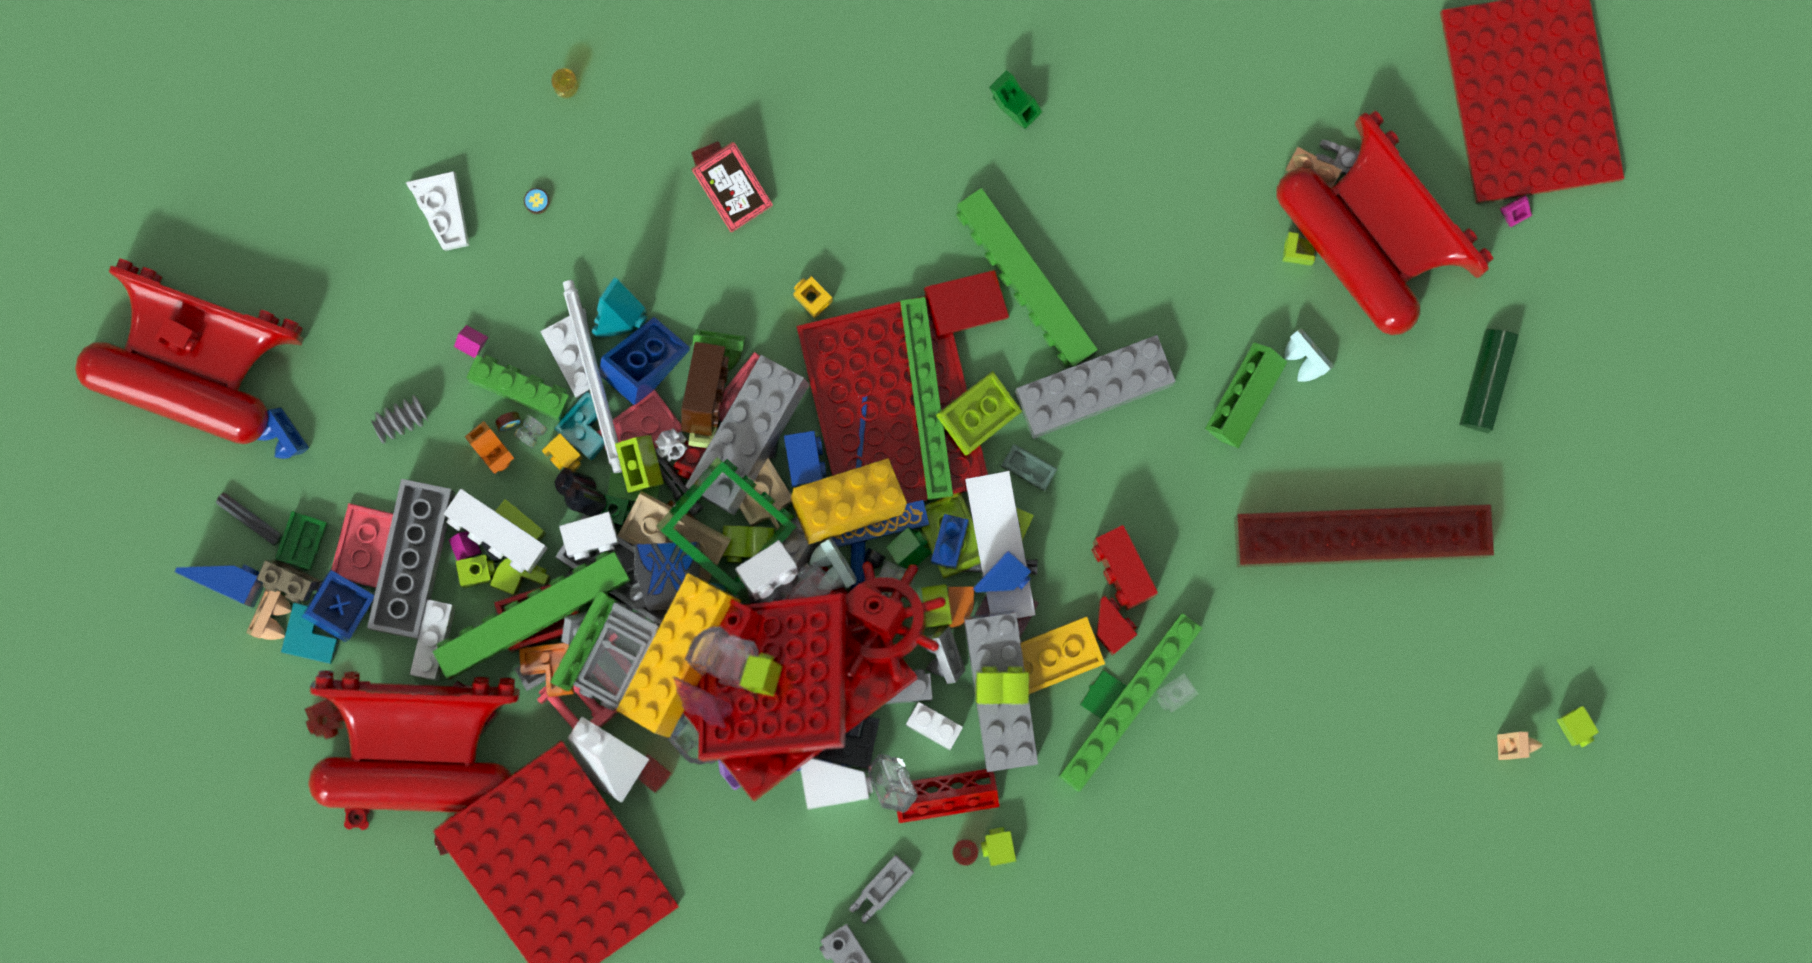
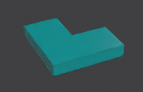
(577, 427)
(302, 642)

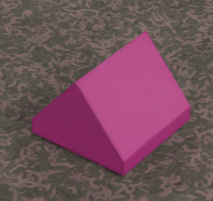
(1516, 211)
(470, 341)
(463, 546)

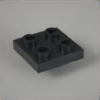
(857, 745)

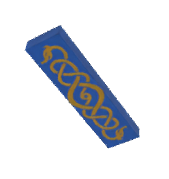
(912, 517)

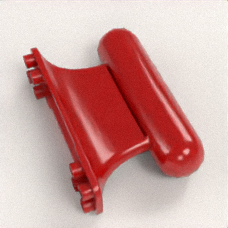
(1378, 228)
(184, 383)
(408, 744)

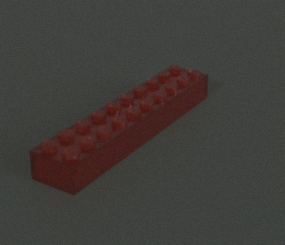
(1363, 536)

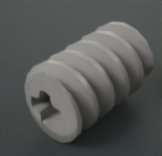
(398, 419)

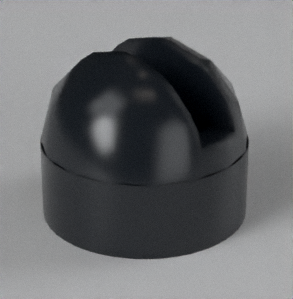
(874, 558)

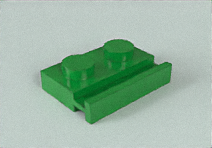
(301, 541)

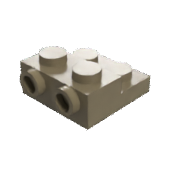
(288, 579)

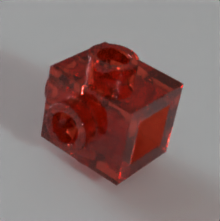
(316, 715)

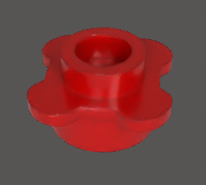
(351, 822)

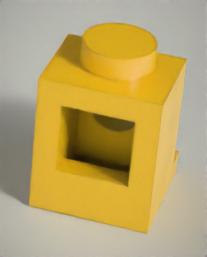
(809, 286)
(563, 454)

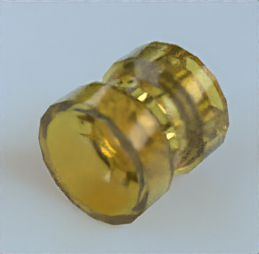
(565, 88)

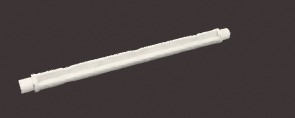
(592, 373)

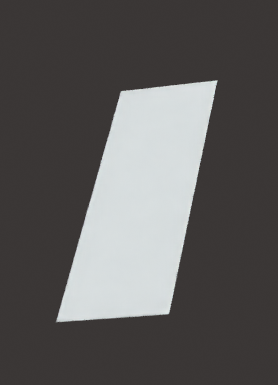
(996, 533)

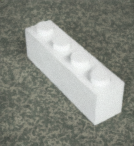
(495, 531)

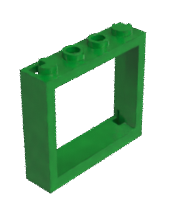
(667, 524)

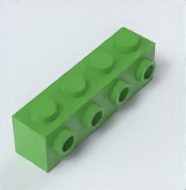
(519, 388)
(1246, 395)

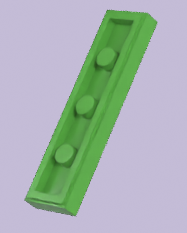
(583, 642)

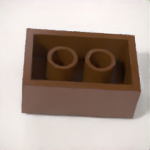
(704, 389)

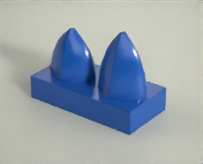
(290, 440)
(950, 541)

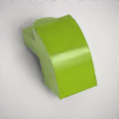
(509, 579)
(938, 616)

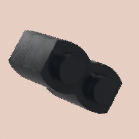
(580, 492)

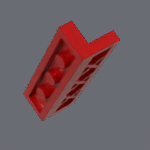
(950, 800)

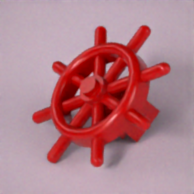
(885, 617)

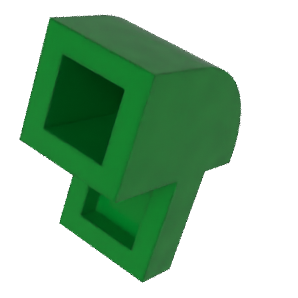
(1014, 101)

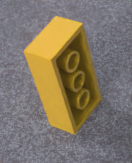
(848, 501)

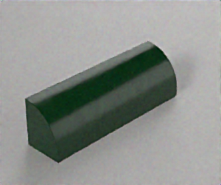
(1488, 380)

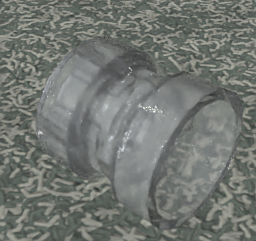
(530, 431)

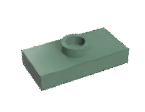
(1029, 467)

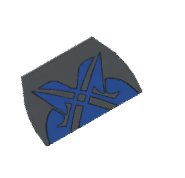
(662, 571)

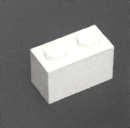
(589, 536)
(767, 571)
(934, 726)

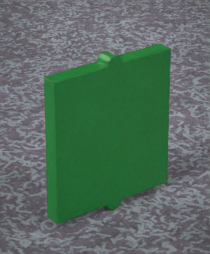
(1102, 694)

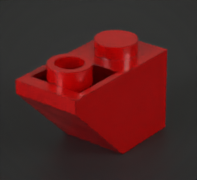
(1112, 628)

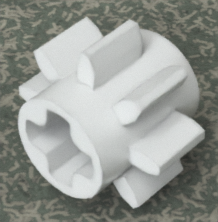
(671, 444)

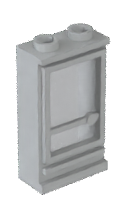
(616, 655)

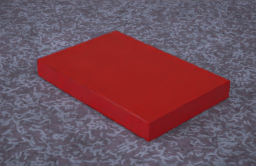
(966, 303)

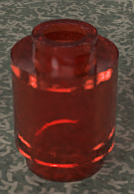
(957, 855)

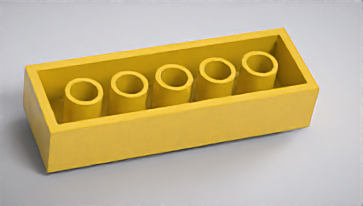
(652, 692)

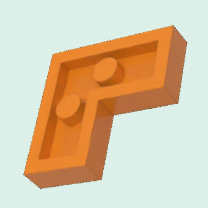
(544, 660)

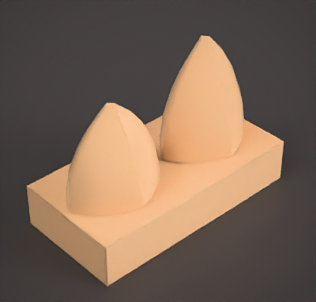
(1305, 159)
(262, 624)
(1516, 745)

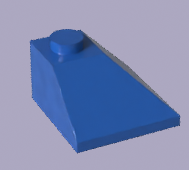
(1005, 575)

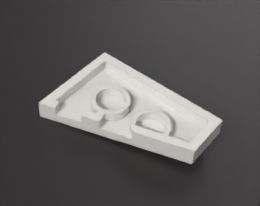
(442, 206)
(564, 347)

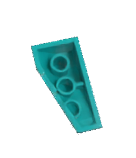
(618, 312)

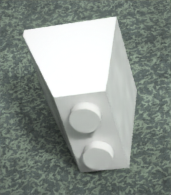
(606, 759)
(833, 784)

